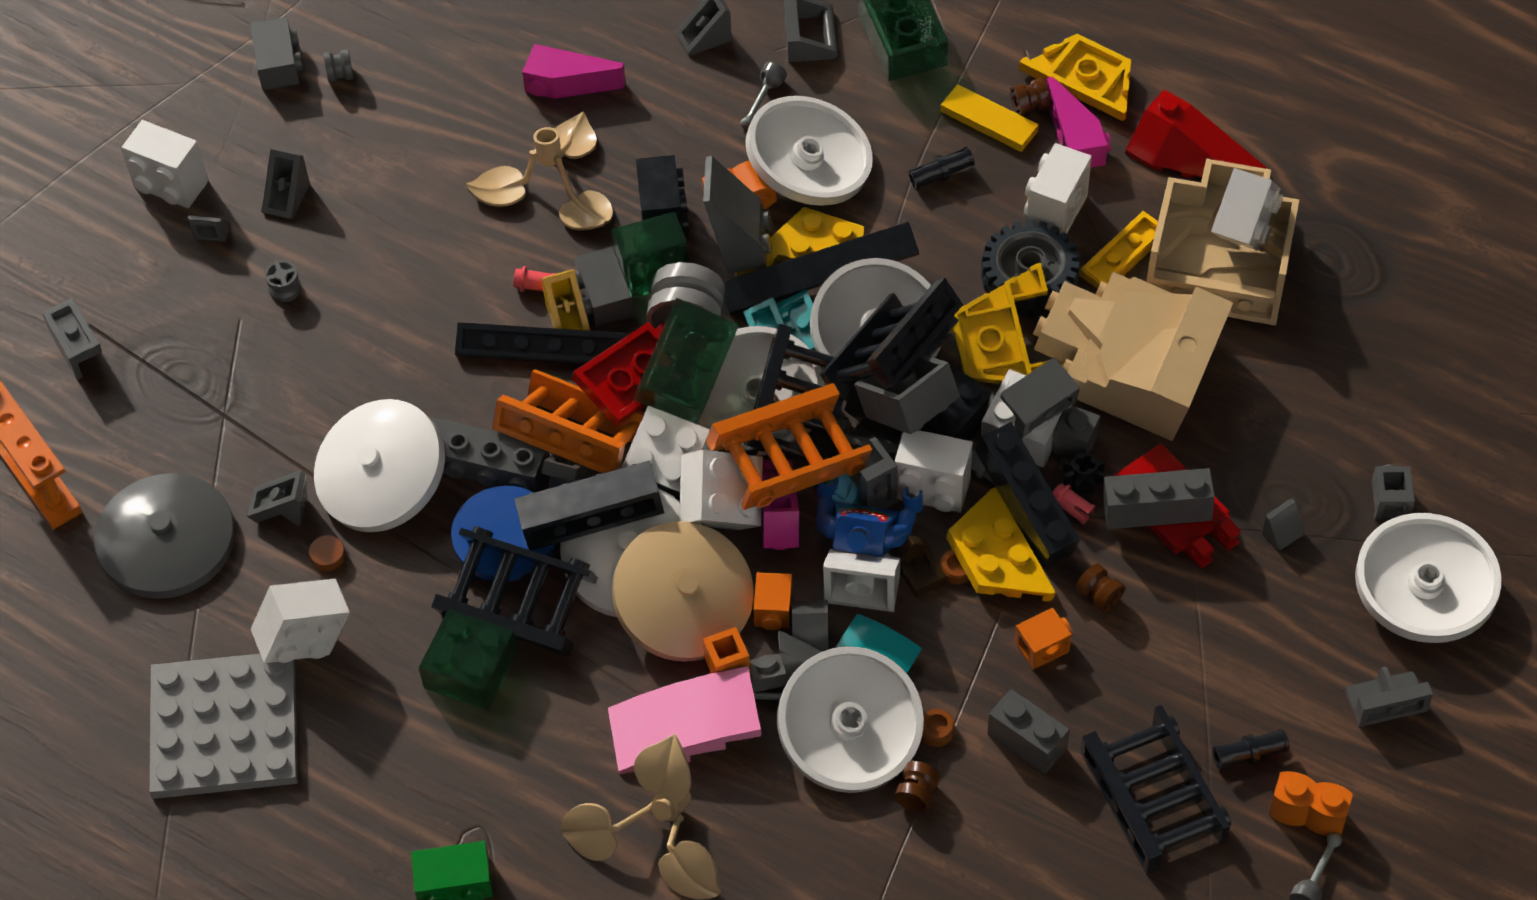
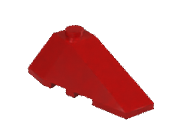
(1182, 138)

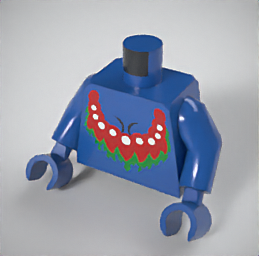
(863, 527)

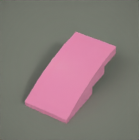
(698, 710)

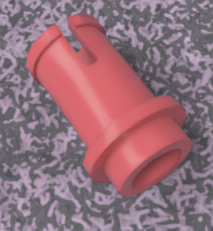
(529, 279)
(1073, 503)

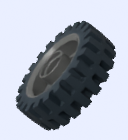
(1022, 247)

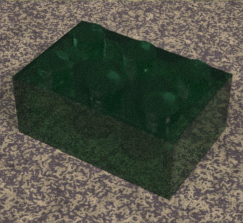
(904, 36)
(685, 361)

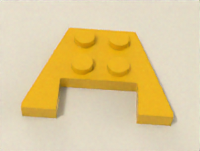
(808, 233)
(990, 330)

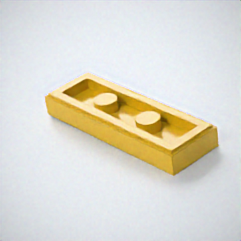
(989, 118)
(1122, 251)

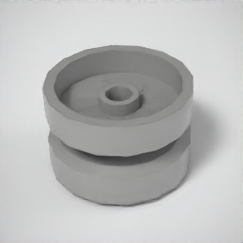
(687, 282)

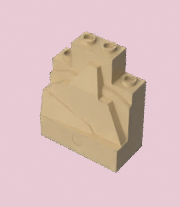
(1192, 256)
(1134, 347)

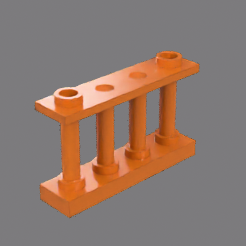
(788, 414)
(556, 433)
(34, 464)

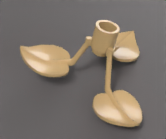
(571, 139)
(662, 770)

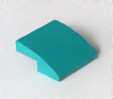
(790, 312)
(877, 637)

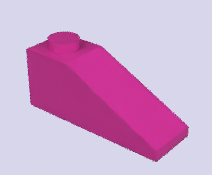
(566, 73)
(1077, 125)
(780, 517)

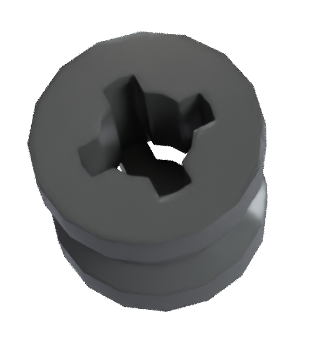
(338, 65)
(284, 273)

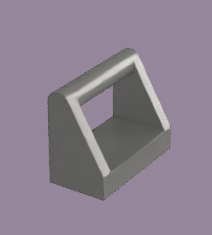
(805, 49)

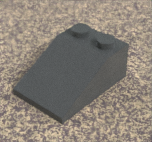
(736, 219)

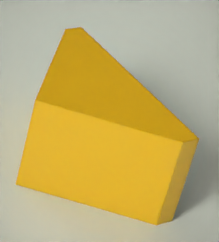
(565, 301)

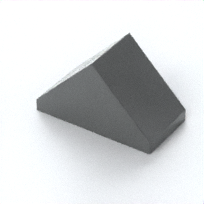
(706, 27)
(285, 184)
(811, 622)

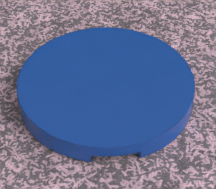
(497, 512)

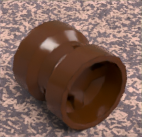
(1030, 96)
(1100, 587)
(917, 786)

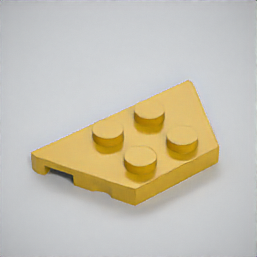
(1086, 71)
(996, 551)

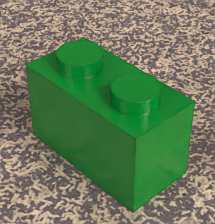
(452, 872)

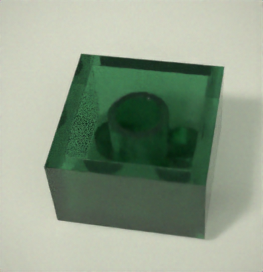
(648, 247)
(468, 659)

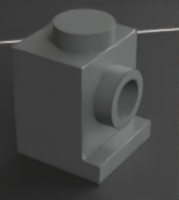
(1392, 491)

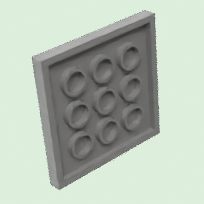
(222, 725)

